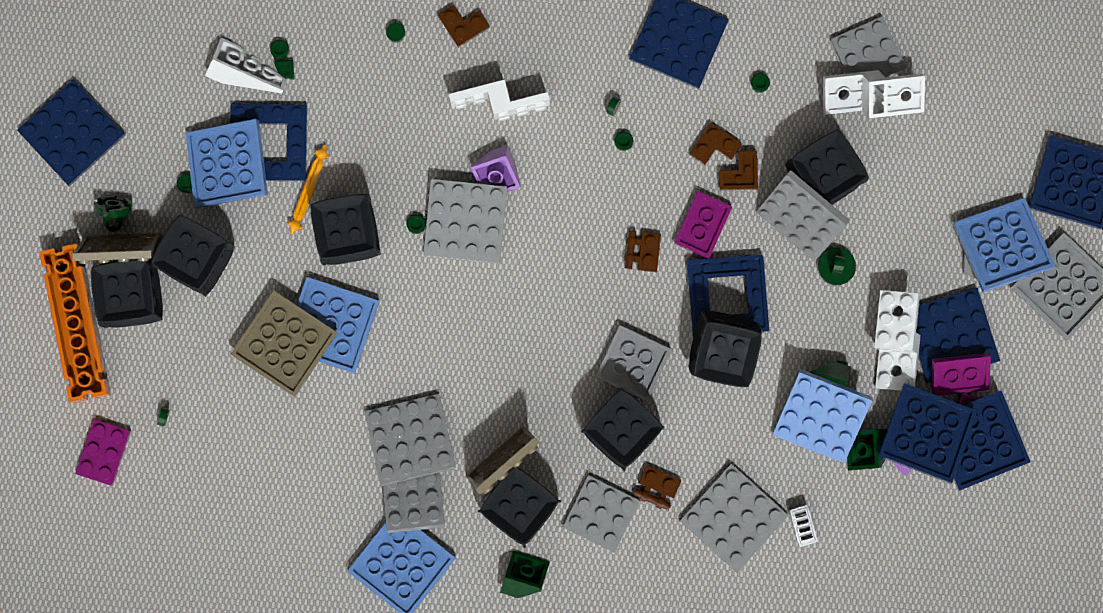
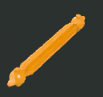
(308, 189)

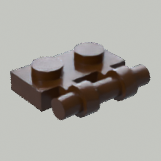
(649, 251)
(660, 482)

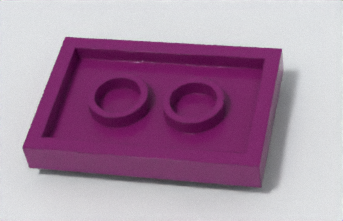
(703, 225)
(960, 374)
(103, 452)

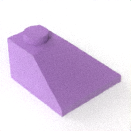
(497, 168)

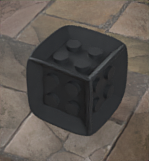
(829, 167)
(345, 229)
(192, 255)
(126, 294)
(725, 348)
(622, 429)
(519, 506)

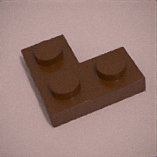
(462, 30)
(713, 140)
(745, 177)

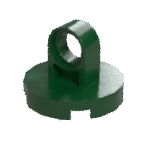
(111, 208)
(836, 266)

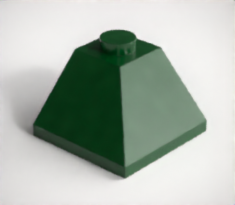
(835, 372)
(866, 450)
(524, 575)

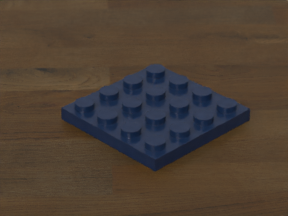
(679, 40)
(71, 132)
(1070, 183)
(953, 329)
(927, 433)
(992, 443)

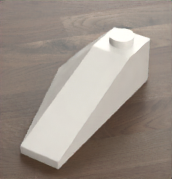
(236, 68)

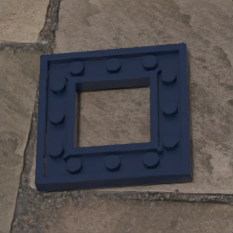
(296, 120)
(749, 266)

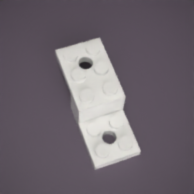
(873, 94)
(499, 100)
(897, 339)

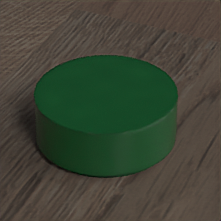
(395, 32)
(279, 49)
(760, 83)
(613, 106)
(623, 141)
(184, 183)
(416, 224)
(163, 416)

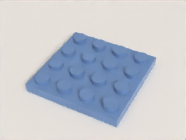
(226, 163)
(1003, 245)
(345, 313)
(822, 416)
(401, 567)

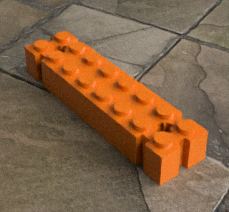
(74, 324)

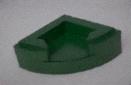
(285, 68)

